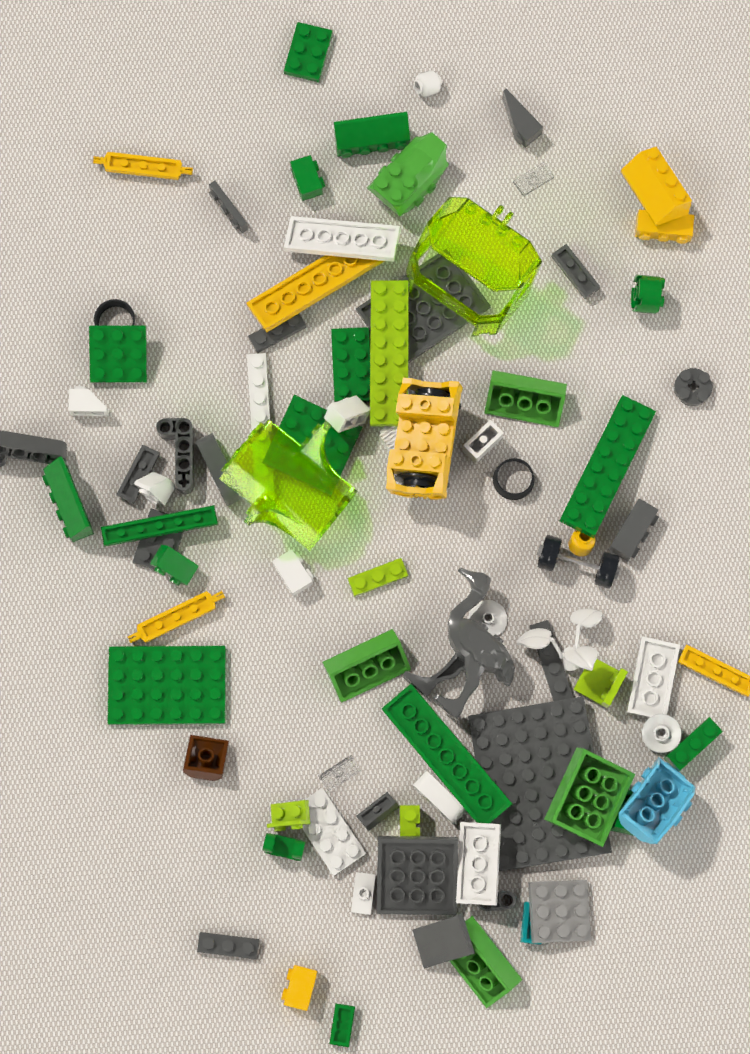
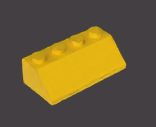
(656, 186)

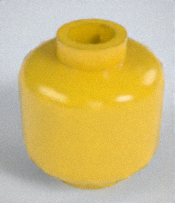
(581, 544)

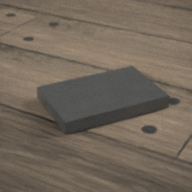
(443, 941)

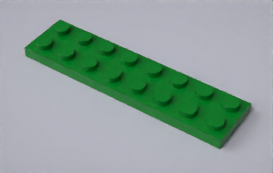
(607, 466)
(446, 756)

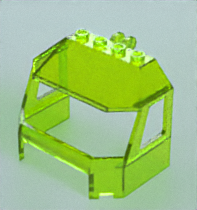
(482, 249)

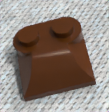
(205, 758)

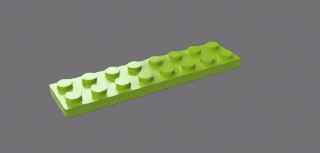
(387, 349)

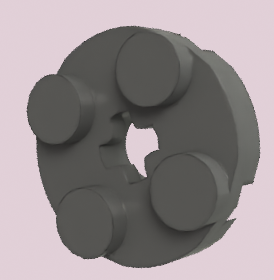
(690, 376)

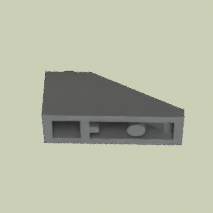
(523, 124)

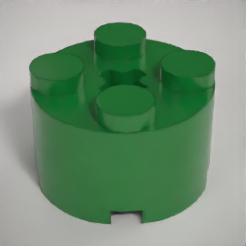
(647, 294)

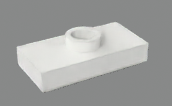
(363, 893)

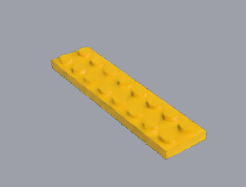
(306, 288)

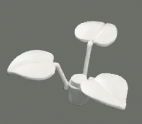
(572, 657)

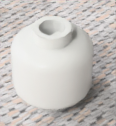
(427, 83)

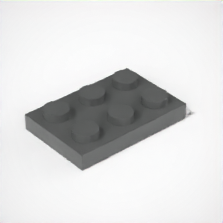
(148, 547)

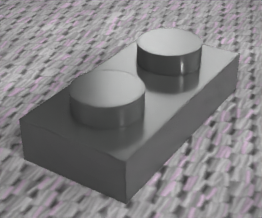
(377, 811)

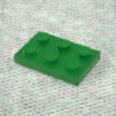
(308, 52)

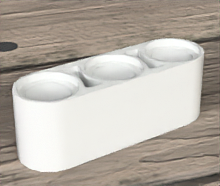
(439, 797)

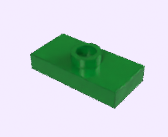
(342, 1025)

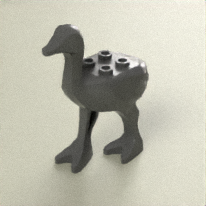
(474, 651)

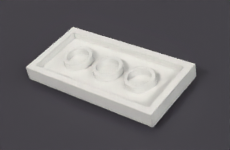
(653, 677)
(331, 834)
(478, 863)

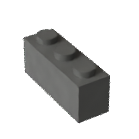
(634, 530)

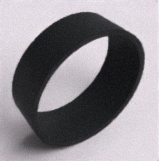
(112, 303)
(512, 496)

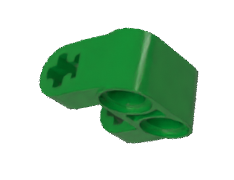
(283, 846)

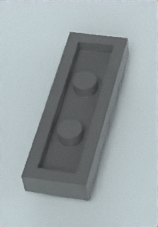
(227, 207)
(575, 271)
(263, 340)
(140, 467)
(228, 945)

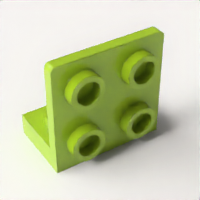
(600, 683)

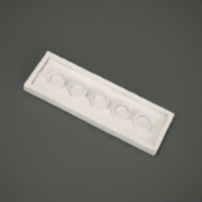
(342, 238)

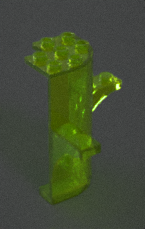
(288, 482)

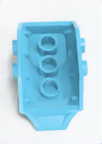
(656, 802)

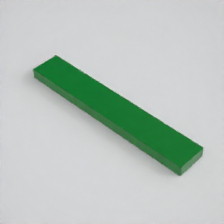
(159, 525)

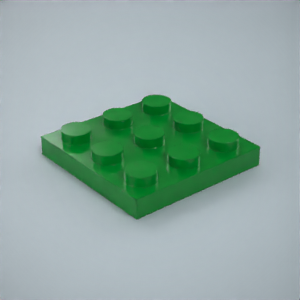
(118, 353)

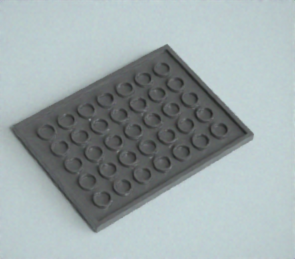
(526, 758)

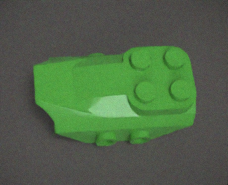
(411, 174)

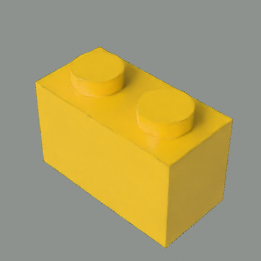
(299, 988)

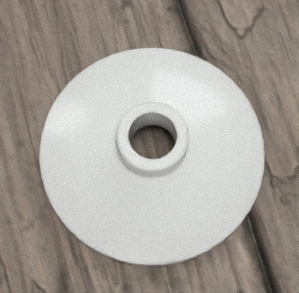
(492, 608)
(664, 742)

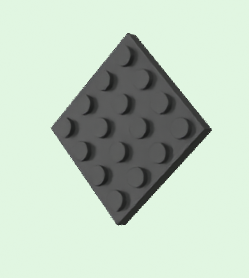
(417, 875)

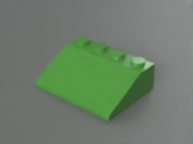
(589, 796)

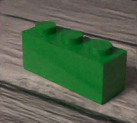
(693, 744)

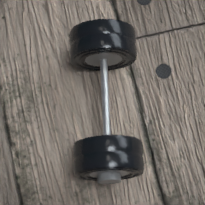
(607, 568)

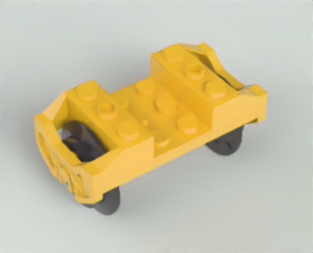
(424, 439)

